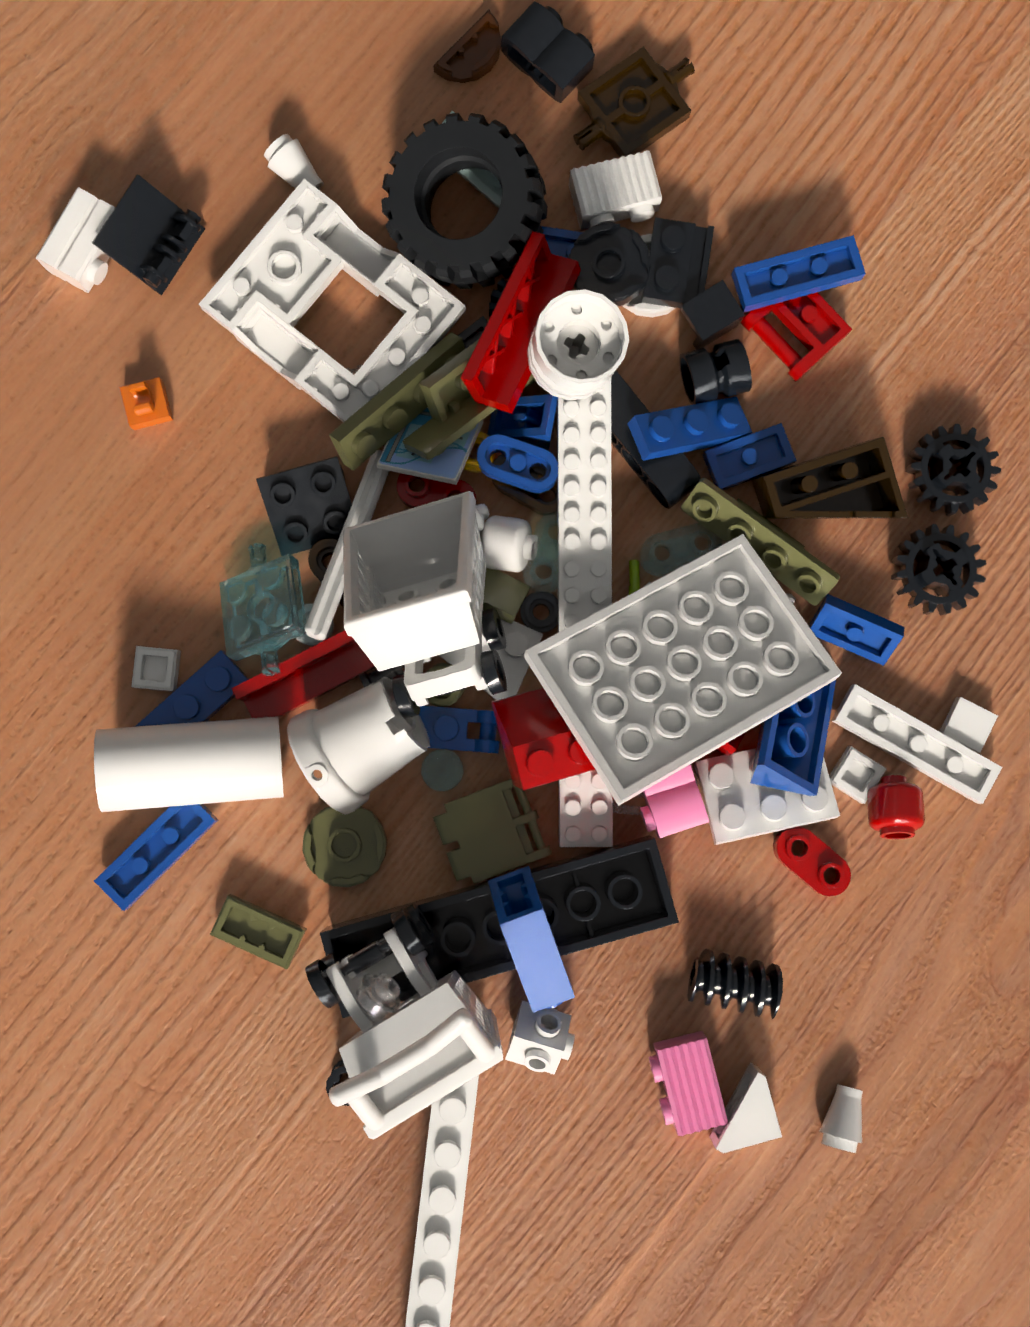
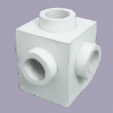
(540, 1039)

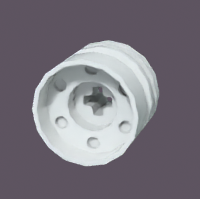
(583, 321)

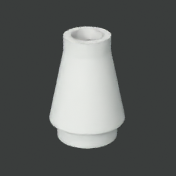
(290, 162)
(843, 1120)

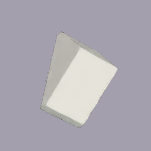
(749, 1115)

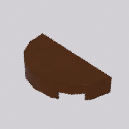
(473, 53)

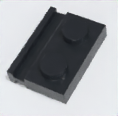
(678, 262)

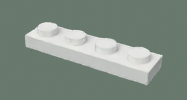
(916, 744)

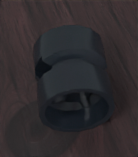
(720, 371)

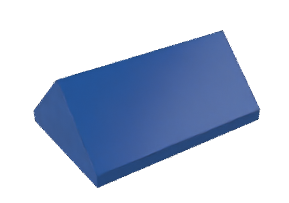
(794, 745)

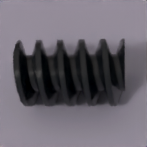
(736, 981)

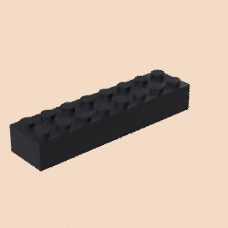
(584, 898)

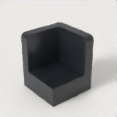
(712, 314)

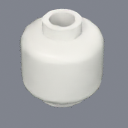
(508, 543)

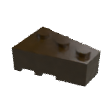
(838, 485)

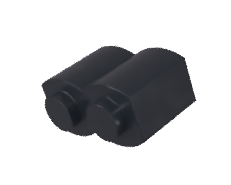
(548, 51)

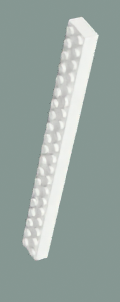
(584, 577)

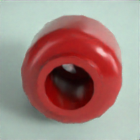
(895, 807)

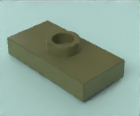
(258, 931)

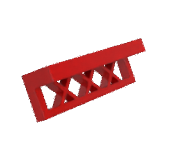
(505, 340)
(304, 677)

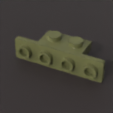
(450, 407)
(777, 549)

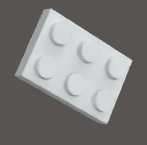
(749, 810)

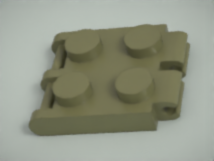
(490, 832)

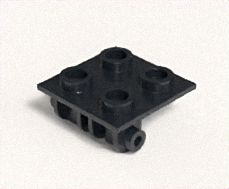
(149, 234)
(306, 504)

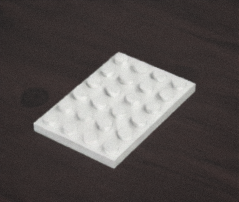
(680, 667)

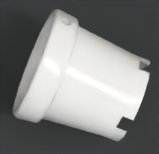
(355, 744)

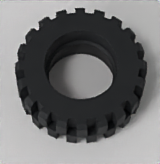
(427, 164)

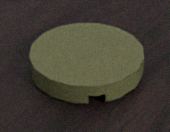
(344, 847)

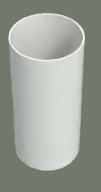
(187, 764)

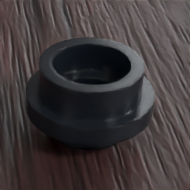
(533, 600)

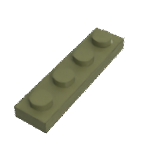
(392, 407)

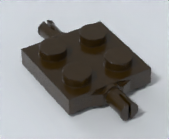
(634, 104)

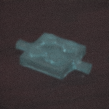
(263, 608)

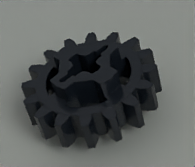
(940, 457)
(928, 553)

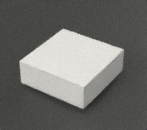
(156, 668)
(968, 724)
(856, 774)

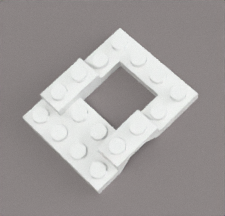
(288, 271)

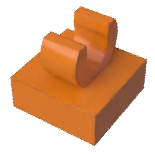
(146, 403)

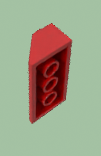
(537, 740)

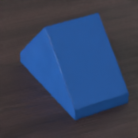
(529, 422)

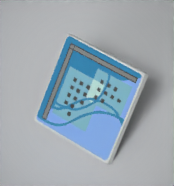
(443, 468)

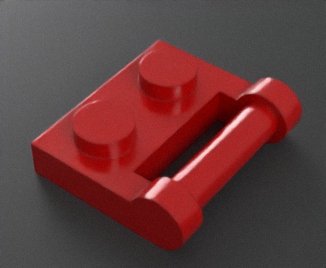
(809, 320)

